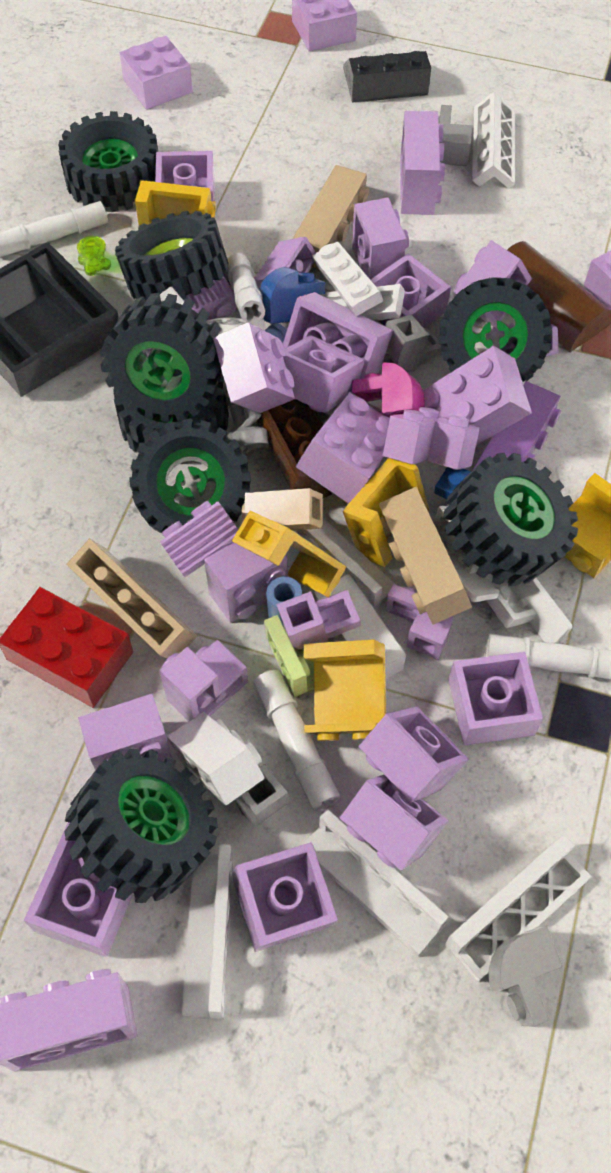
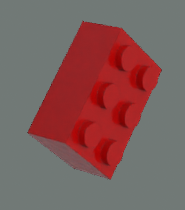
(66, 646)

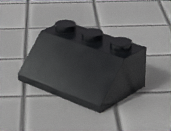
(388, 76)

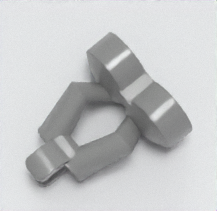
(247, 437)

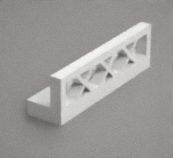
(494, 141)
(367, 576)
(376, 885)
(510, 894)
(208, 937)

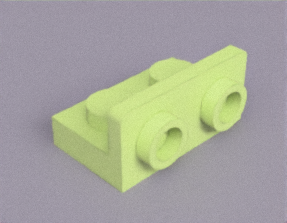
(296, 669)

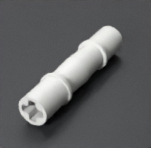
(52, 228)
(247, 295)
(554, 656)
(298, 745)

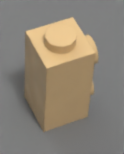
(292, 508)

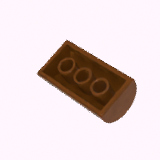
(570, 306)
(289, 434)

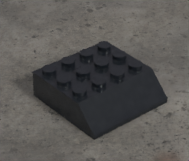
(47, 318)

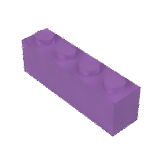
(530, 431)

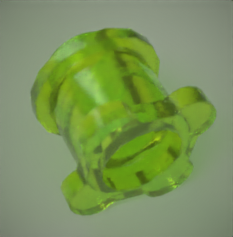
(92, 255)

